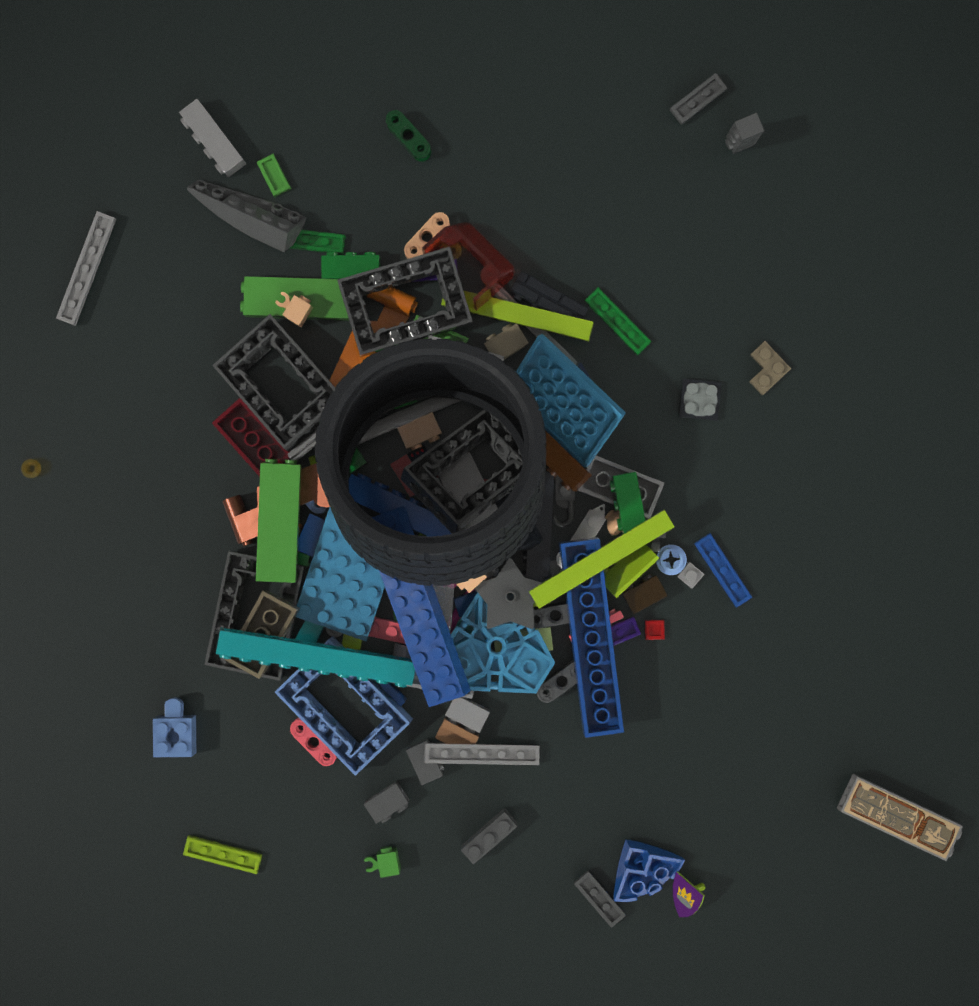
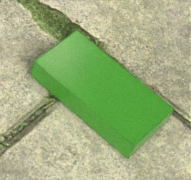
(273, 175)

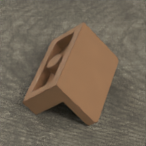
(455, 734)

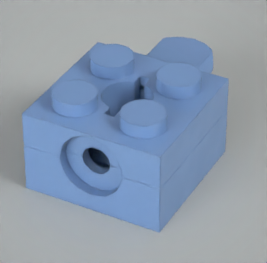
(174, 732)

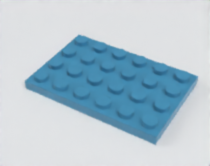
(571, 404)
(340, 586)

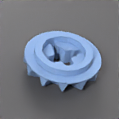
(677, 566)

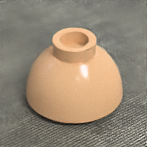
(612, 523)

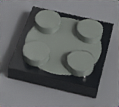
(700, 399)

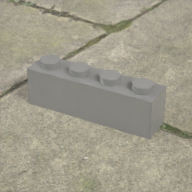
(211, 136)

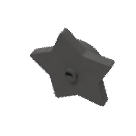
(495, 593)

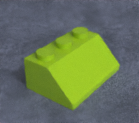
(628, 570)

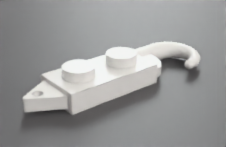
(589, 527)

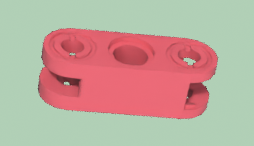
(303, 737)

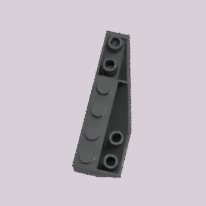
(251, 215)

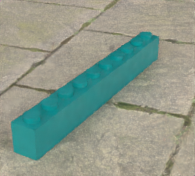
(315, 656)

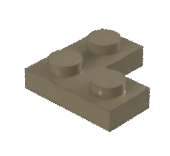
(773, 368)

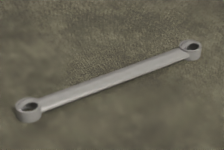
(406, 416)

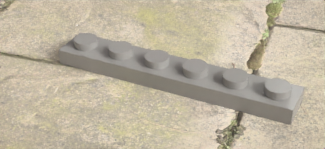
(86, 268)
(481, 754)

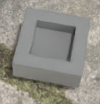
(690, 575)

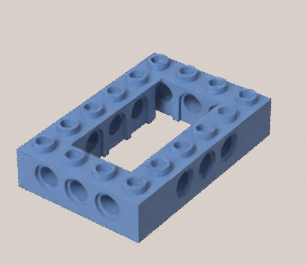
(330, 731)

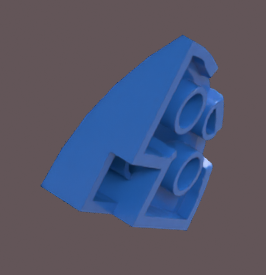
(643, 870)

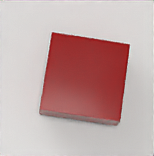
(654, 630)

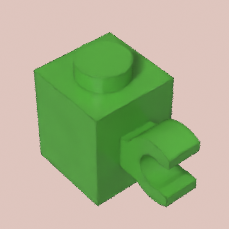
(386, 862)

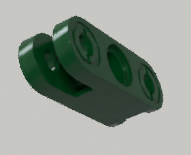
(405, 126)

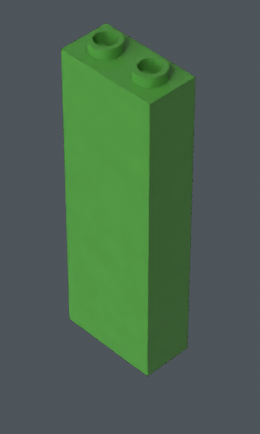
(262, 293)
(278, 521)

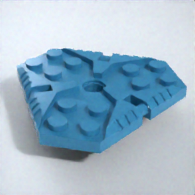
(520, 663)

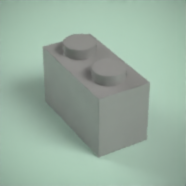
(467, 713)

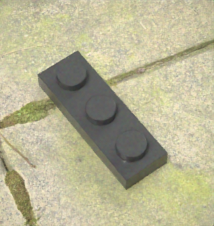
(698, 99)
(599, 898)

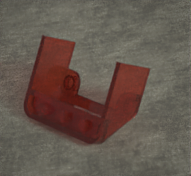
(496, 269)

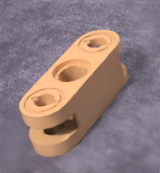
(430, 227)

